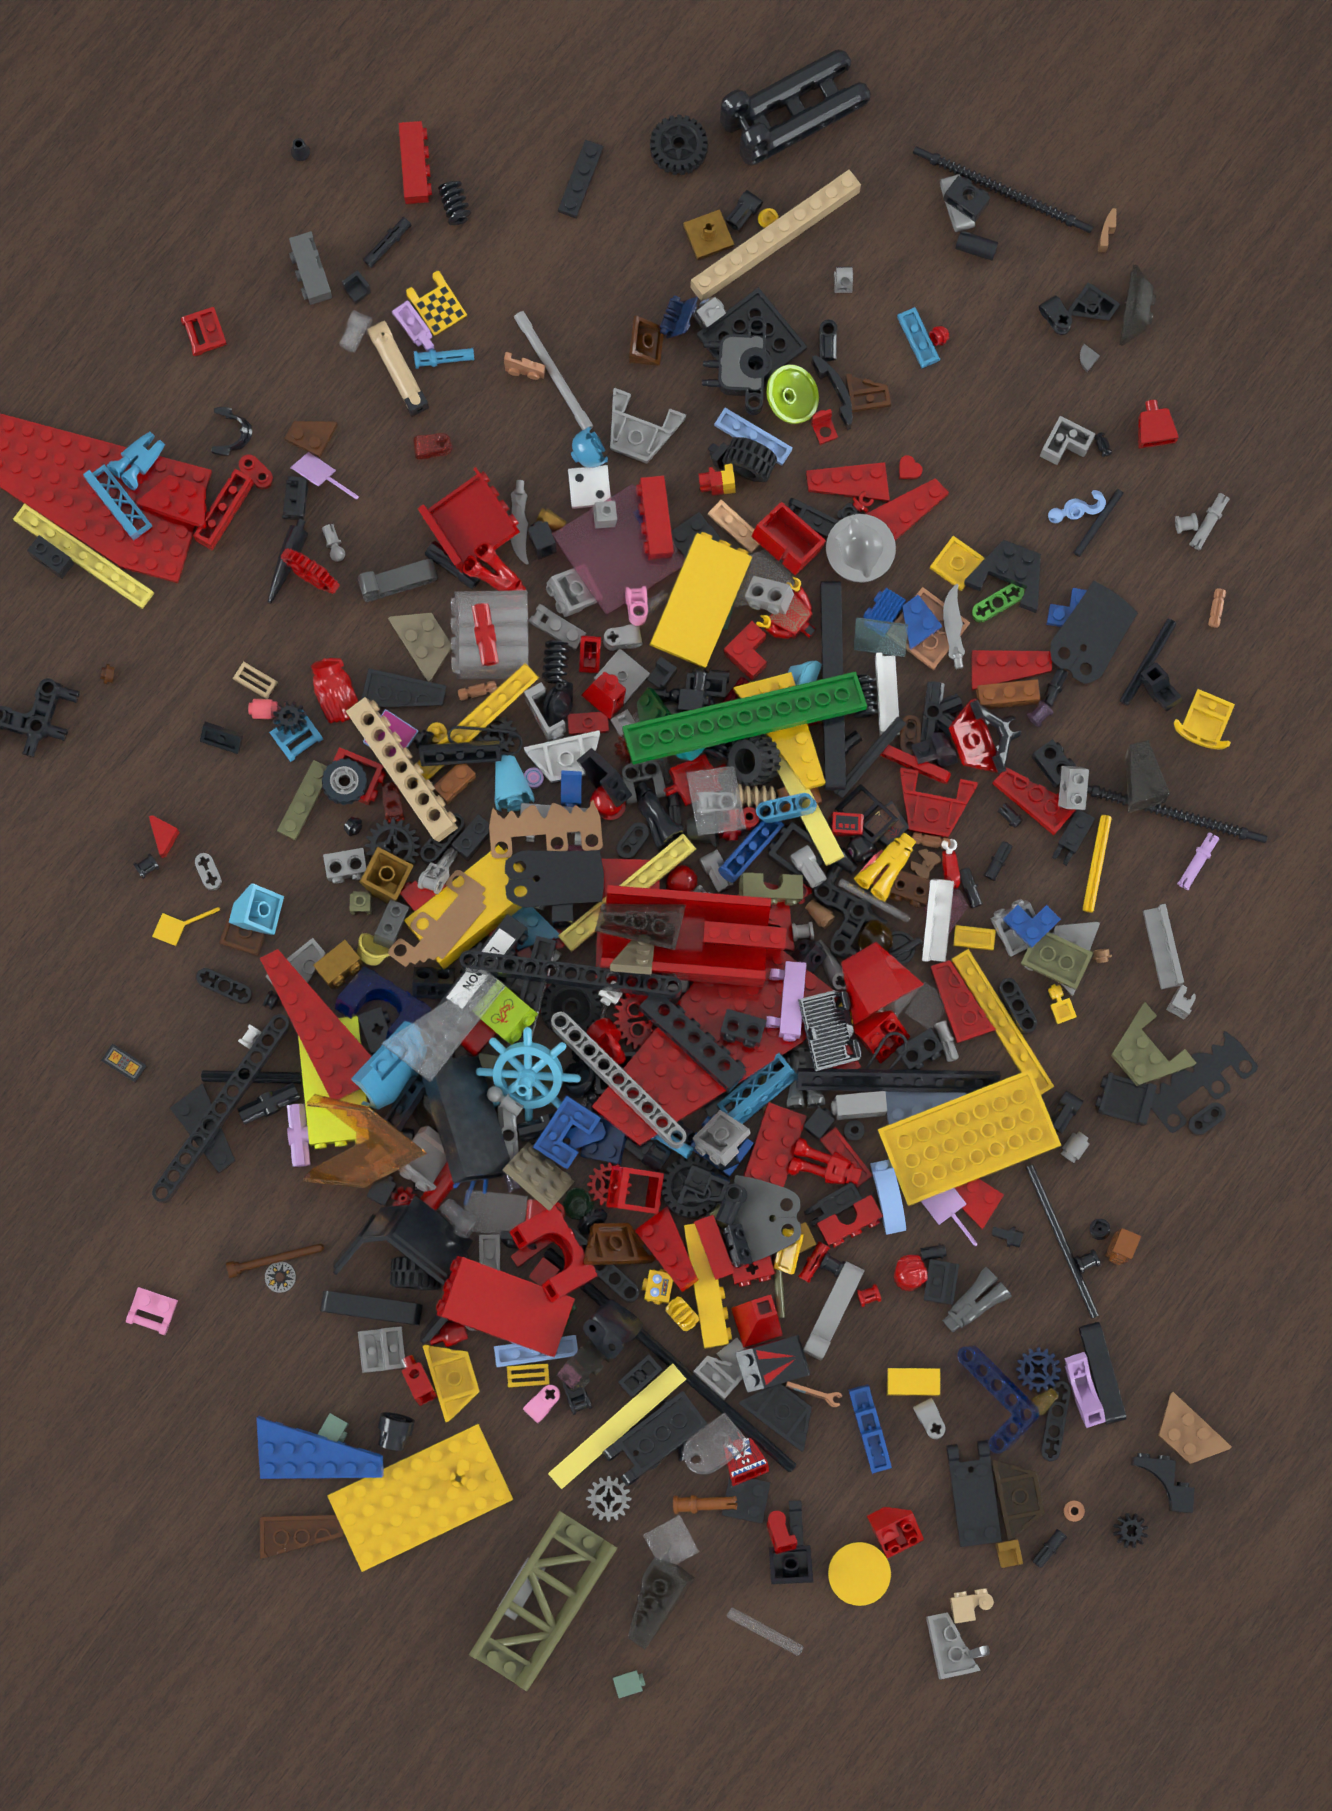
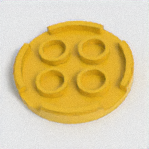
(859, 1573)

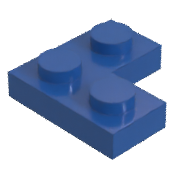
(1059, 614)
(1029, 928)

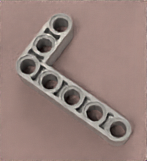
(833, 1311)

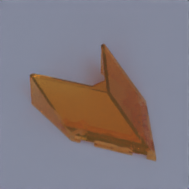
(377, 1150)

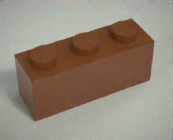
(1008, 694)
(1122, 1246)

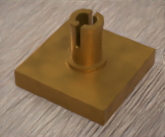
(708, 234)

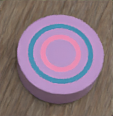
(534, 777)

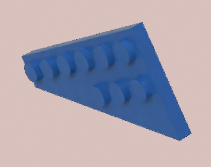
(302, 1454)

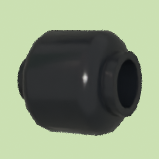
(861, 849)

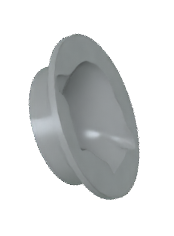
(860, 548)

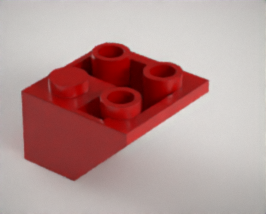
(874, 1028)
(757, 1321)
(895, 1529)

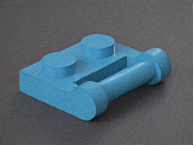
(284, 740)

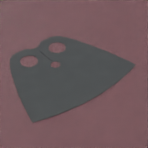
(762, 1201)

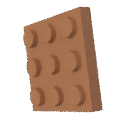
(936, 646)

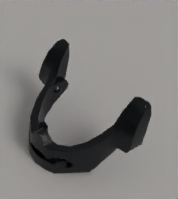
(246, 432)

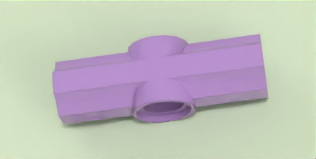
(298, 1135)

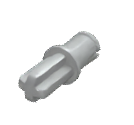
(946, 1041)

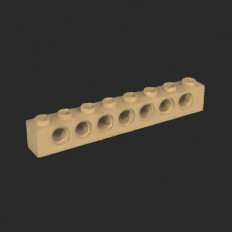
(359, 715)

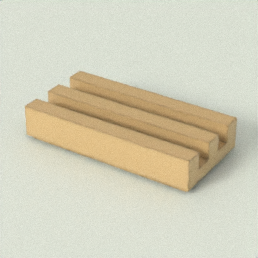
(269, 688)

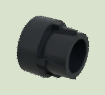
(394, 1430)

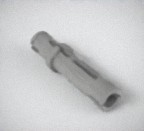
(1212, 516)

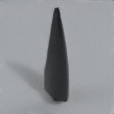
(293, 540)

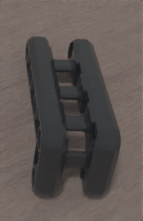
(764, 141)

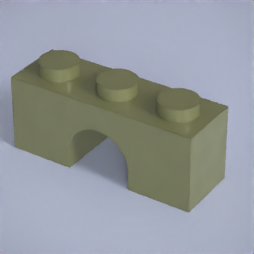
(789, 889)

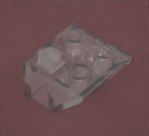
(671, 1541)

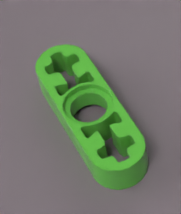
(982, 605)

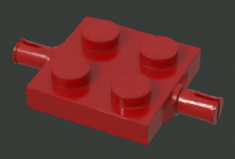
(680, 780)

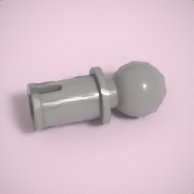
(337, 553)
(496, 1095)

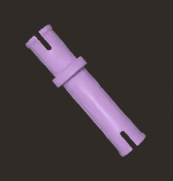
(1197, 862)

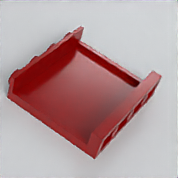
(470, 518)

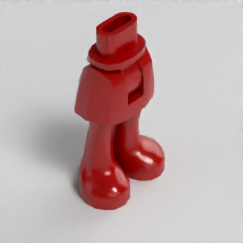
(838, 1167)

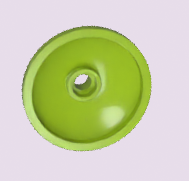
(800, 393)

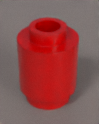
(750, 824)

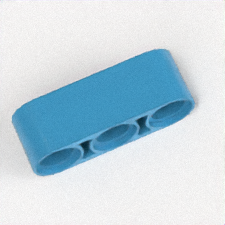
(795, 811)

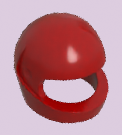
(605, 805)

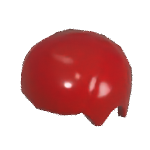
(682, 879)

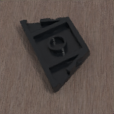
(781, 1412)

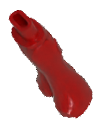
(502, 579)

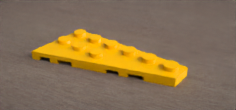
(795, 742)

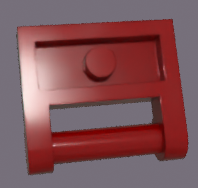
(210, 329)

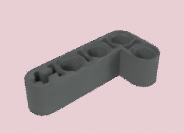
(396, 580)

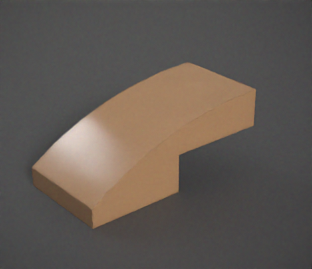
(1108, 228)

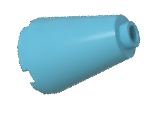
(511, 785)

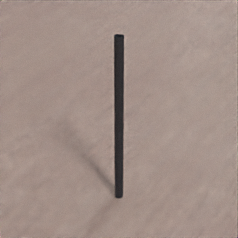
(1062, 1241)

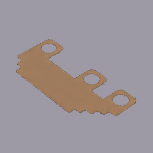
(449, 928)

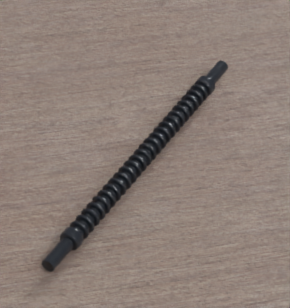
(1070, 220)
(1242, 832)

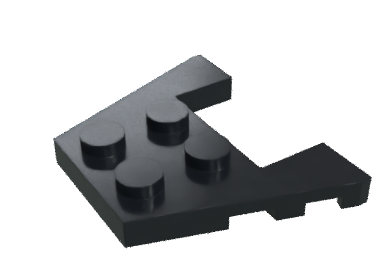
(1014, 566)

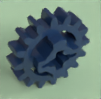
(1031, 1376)

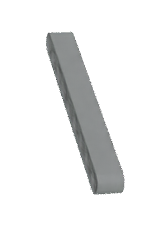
(621, 1089)

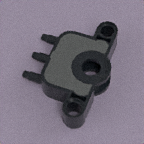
(735, 355)

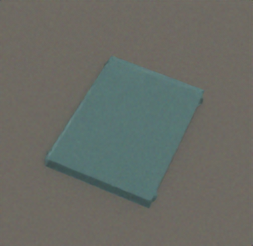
(880, 637)

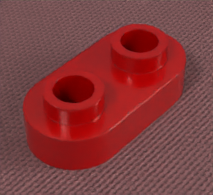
(255, 471)

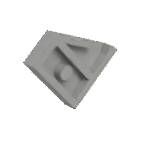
(719, 1375)

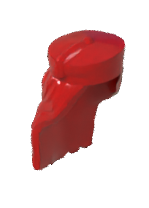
(333, 689)

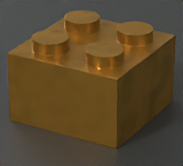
(338, 965)

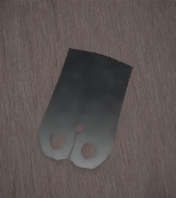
(1100, 624)
(564, 877)

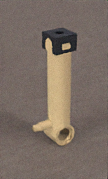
(398, 368)

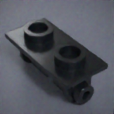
(735, 1237)

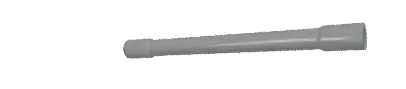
(527, 328)

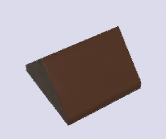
(645, 342)

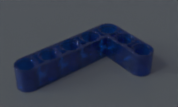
(1002, 1396)

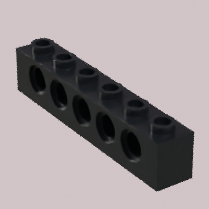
(727, 1079)

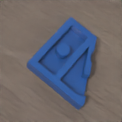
(920, 621)

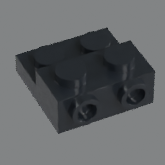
(684, 534)

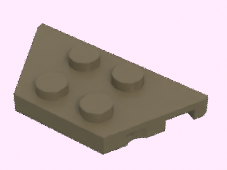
(423, 641)

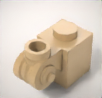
(964, 1605)

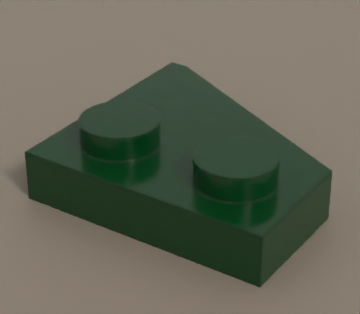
(651, 706)

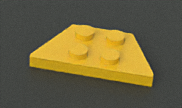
(452, 1378)

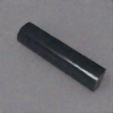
(460, 753)

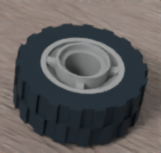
(341, 769)

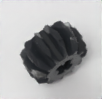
(289, 710)
(1137, 1531)

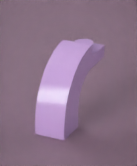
(1083, 1390)

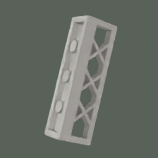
(1163, 947)

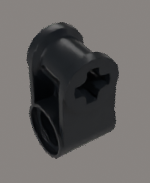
(1055, 312)
(575, 1397)

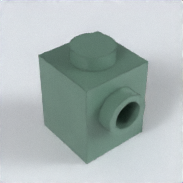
(334, 1428)

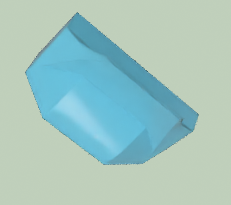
(805, 672)

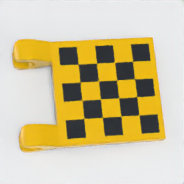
(438, 307)

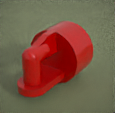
(607, 1037)

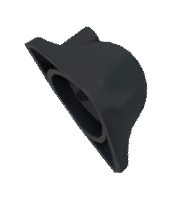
(558, 703)

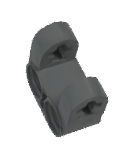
(642, 776)

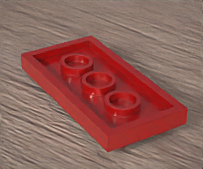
(775, 1145)

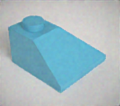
(257, 910)

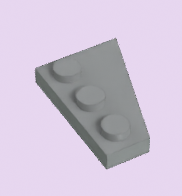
(305, 958)
(948, 1647)

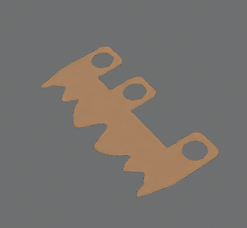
(555, 824)

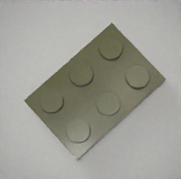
(1058, 960)

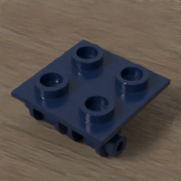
(679, 316)

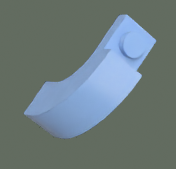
(889, 1196)

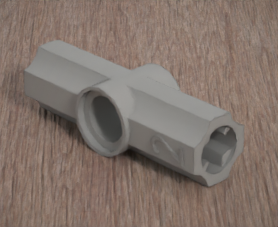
(508, 1123)

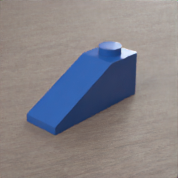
(571, 788)

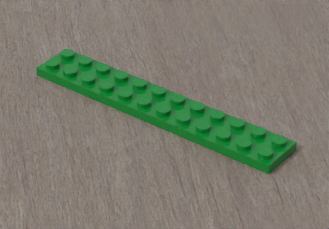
(744, 718)

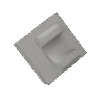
(621, 720)

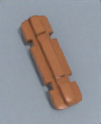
(1217, 607)
(477, 690)
(929, 840)

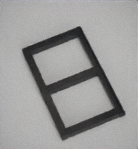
(872, 840)

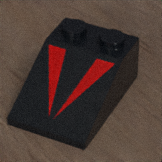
(772, 1363)

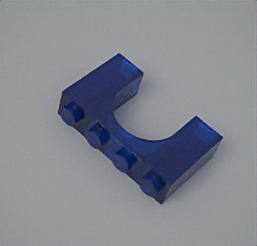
(370, 986)

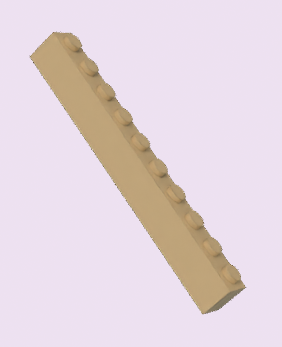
(775, 235)

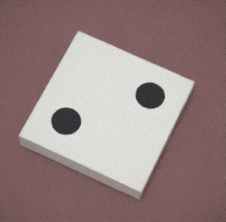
(588, 486)

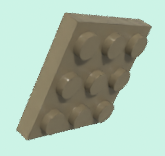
(538, 1175)

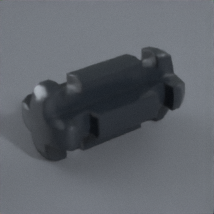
(1103, 444)

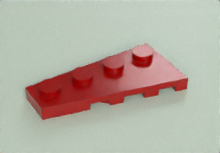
(851, 481)
(910, 508)
(1034, 800)
(962, 1010)
(980, 1200)
(666, 1245)

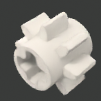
(609, 996)

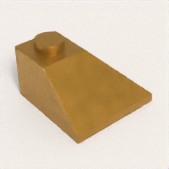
(385, 875)

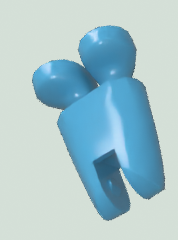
(138, 458)

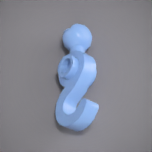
(1076, 508)

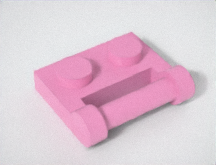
(153, 1304)

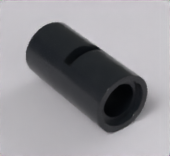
(976, 245)

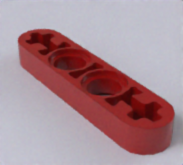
(910, 762)

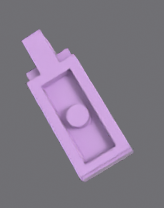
(413, 325)

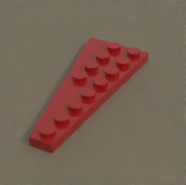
(326, 1039)

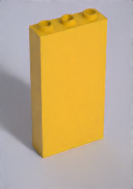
(701, 600)
(491, 875)

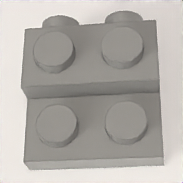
(569, 592)
(1010, 939)
(721, 1138)

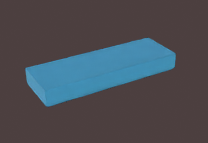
(918, 337)

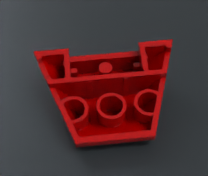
(875, 980)

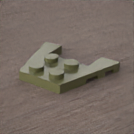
(1141, 1057)

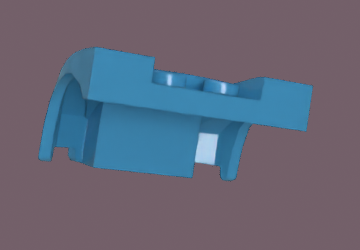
(383, 1076)

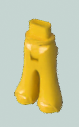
(894, 857)

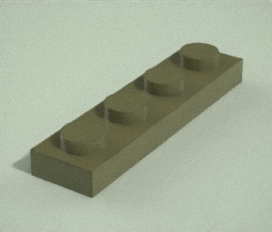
(303, 802)

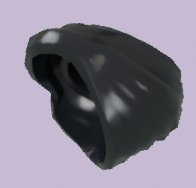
(587, 1075)

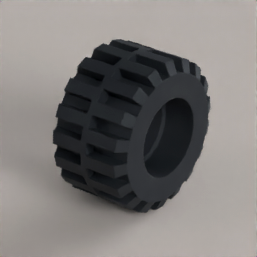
(750, 459)
(765, 755)
(409, 1275)

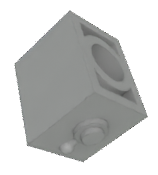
(709, 312)

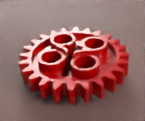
(310, 571)
(624, 1014)

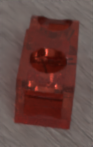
(392, 802)

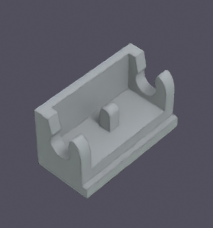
(1180, 1005)

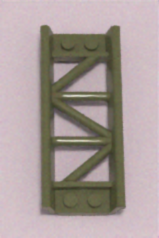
(588, 1547)

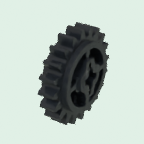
(393, 827)

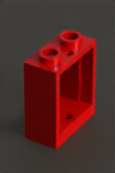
(378, 777)
(617, 1196)

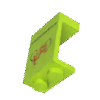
(509, 1016)

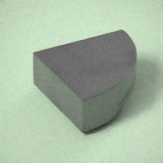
(1088, 357)
(979, 1652)

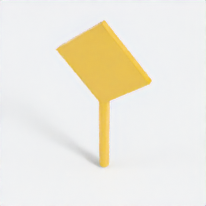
(170, 928)

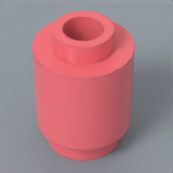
(262, 708)

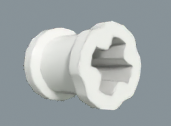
(250, 1036)

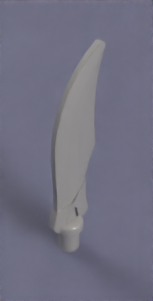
(518, 510)
(953, 625)

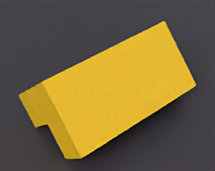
(913, 1382)

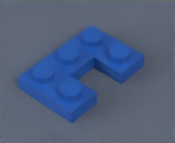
(551, 1138)

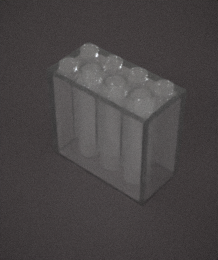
(510, 623)

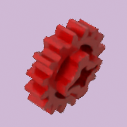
(602, 1191)

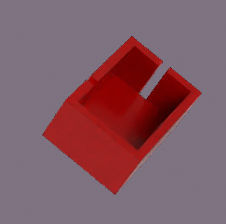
(788, 538)

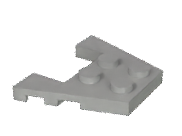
(638, 437)

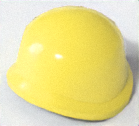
(369, 951)

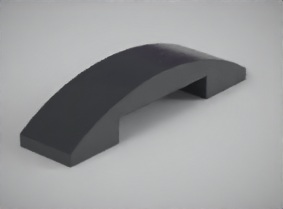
(824, 370)

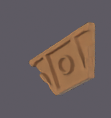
(1189, 1432)

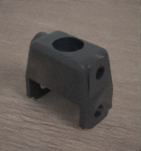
(612, 1326)

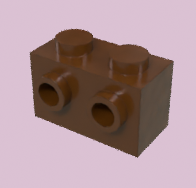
(910, 889)

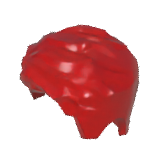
(910, 1272)

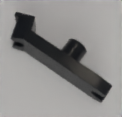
(795, 1516)

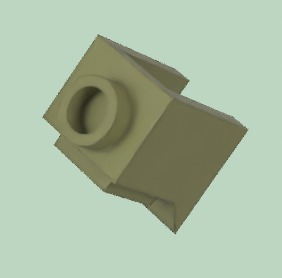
(361, 902)

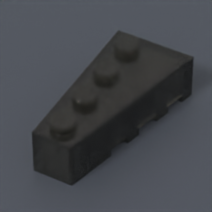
(643, 922)

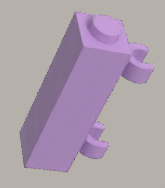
(792, 991)

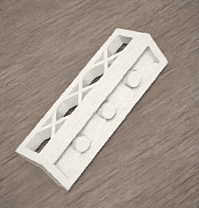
(886, 690)
(938, 920)

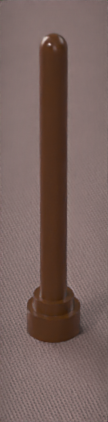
(235, 1268)

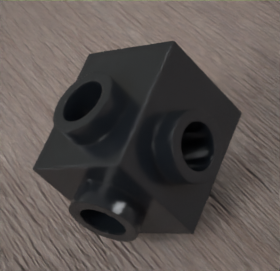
(809, 953)

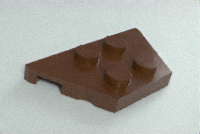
(615, 1245)

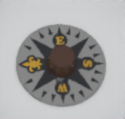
(280, 1277)

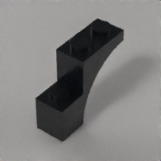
(1180, 1496)

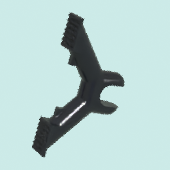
(1003, 731)

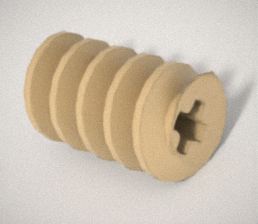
(755, 796)

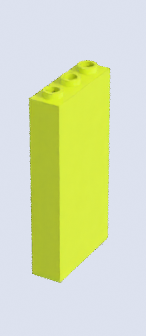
(323, 1125)

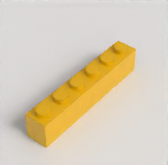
(707, 1294)

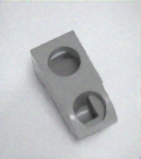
(843, 280)

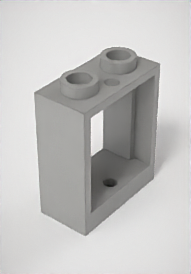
(859, 1105)

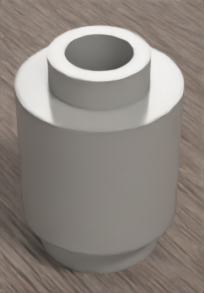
(1075, 1146)

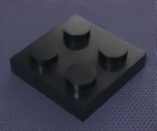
(750, 1501)

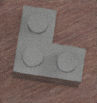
(1066, 436)

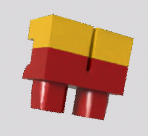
(718, 482)

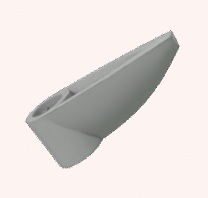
(832, 968)

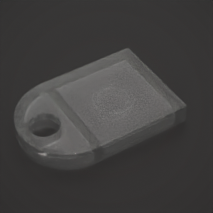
(715, 1445)

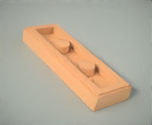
(734, 525)

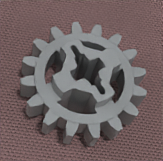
(599, 1498)

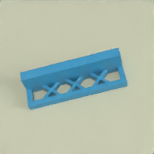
(112, 506)
(772, 1087)

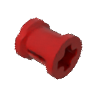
(868, 1295)

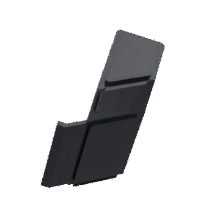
(419, 1235)

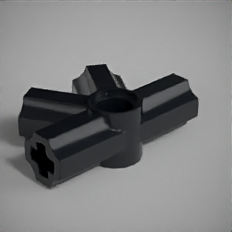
(944, 709)

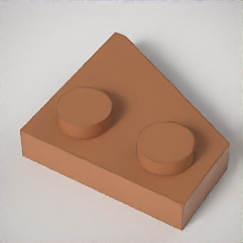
(524, 366)

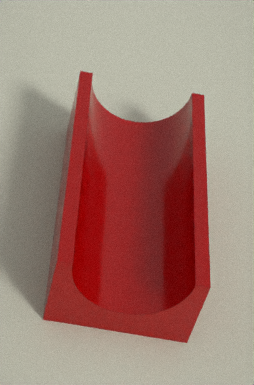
(692, 958)

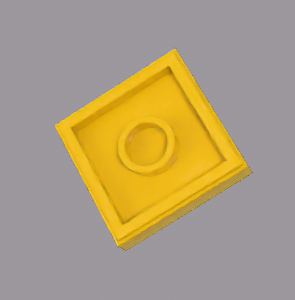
(956, 562)

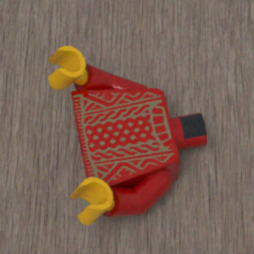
(796, 617)

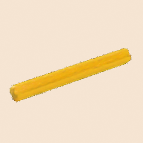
(1097, 862)

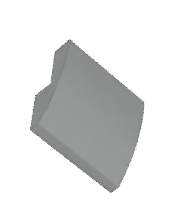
(381, 1349)

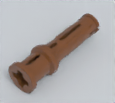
(693, 1504)

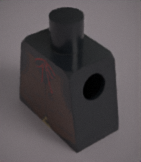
(880, 819)

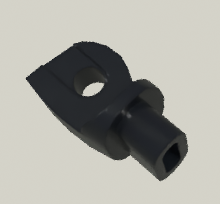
(1013, 1236)

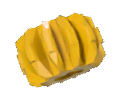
(682, 1313)

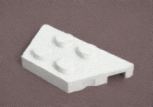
(561, 754)

